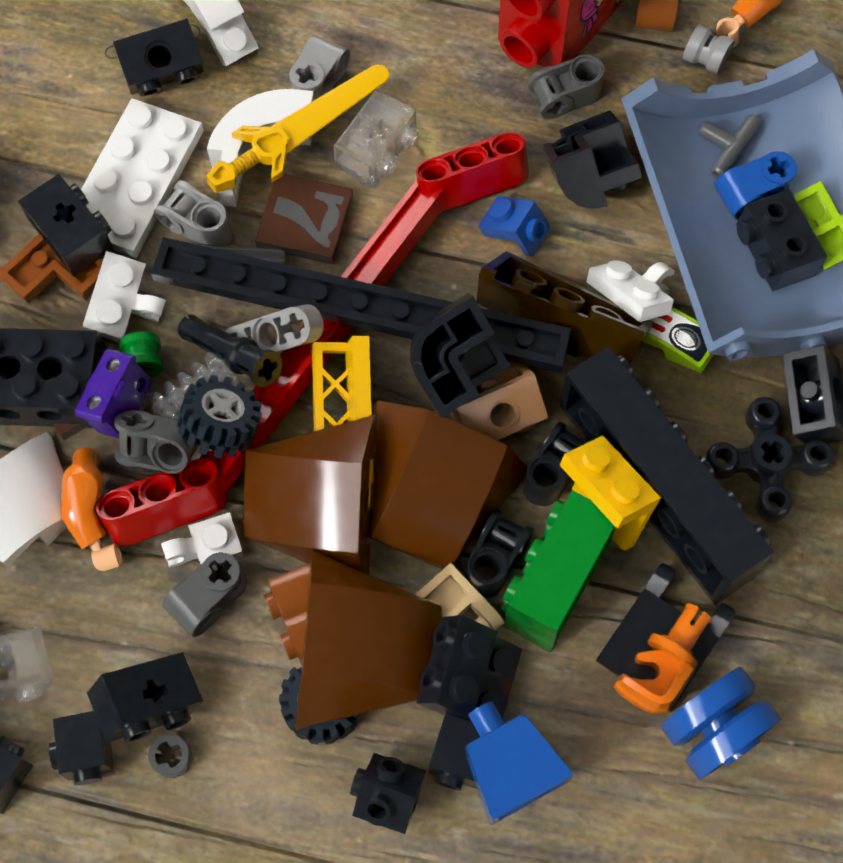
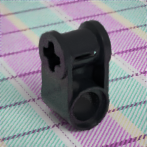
(547, 463)
(498, 547)

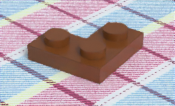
(38, 266)

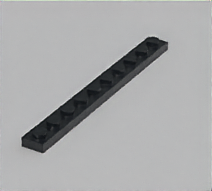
(343, 299)

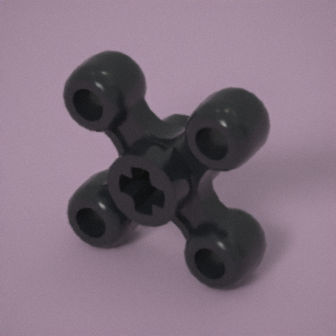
(785, 459)

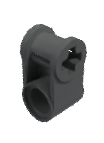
(565, 85)
(149, 442)
(202, 596)

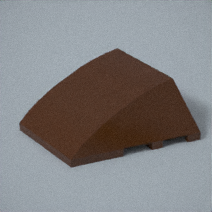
(435, 483)
(313, 493)
(360, 643)

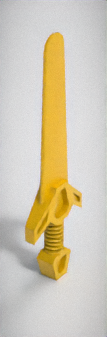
(274, 142)

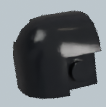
(592, 160)
(455, 354)

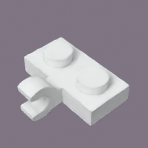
(638, 295)
(117, 298)

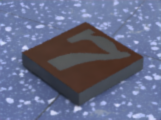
(304, 218)

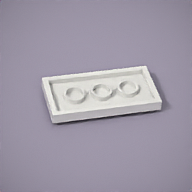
(139, 171)

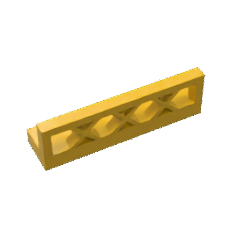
(357, 384)

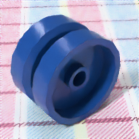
(717, 719)

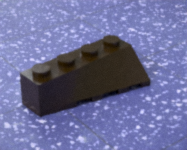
(534, 293)

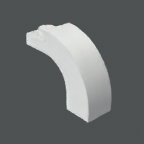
(224, 28)
(259, 111)

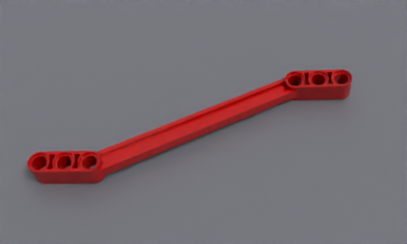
(201, 488)

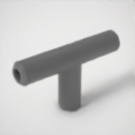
(731, 144)

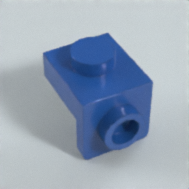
(516, 221)

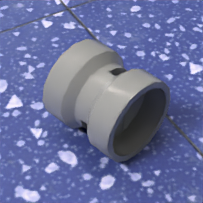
(708, 49)

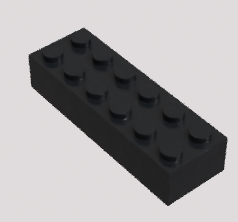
(694, 511)

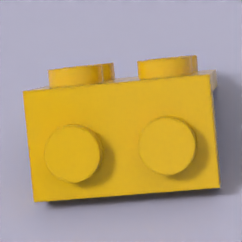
(613, 487)

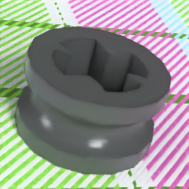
(176, 743)

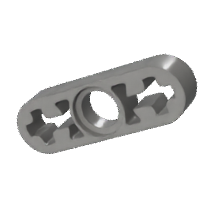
(282, 322)

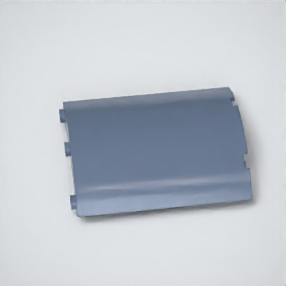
(798, 116)

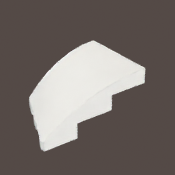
(29, 497)

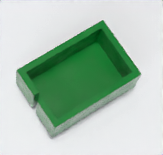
(557, 570)

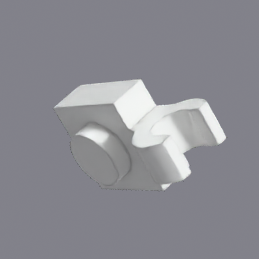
(207, 538)

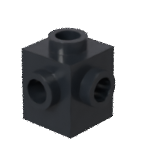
(387, 792)

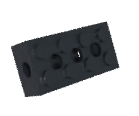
(28, 364)

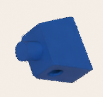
(511, 763)

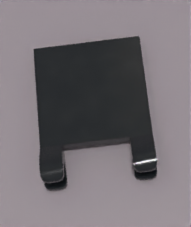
(654, 615)

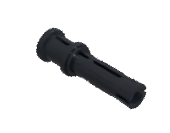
(239, 354)

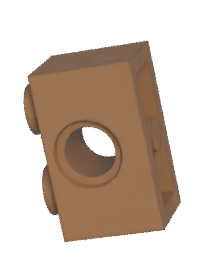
(521, 402)

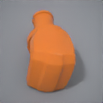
(672, 664)

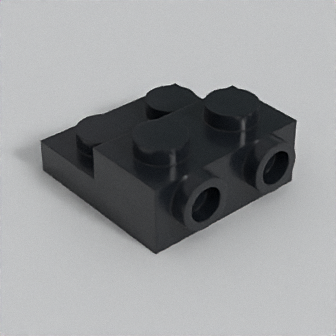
(467, 668)

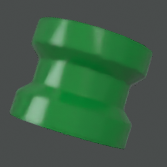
(145, 348)

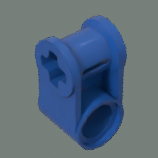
(755, 180)

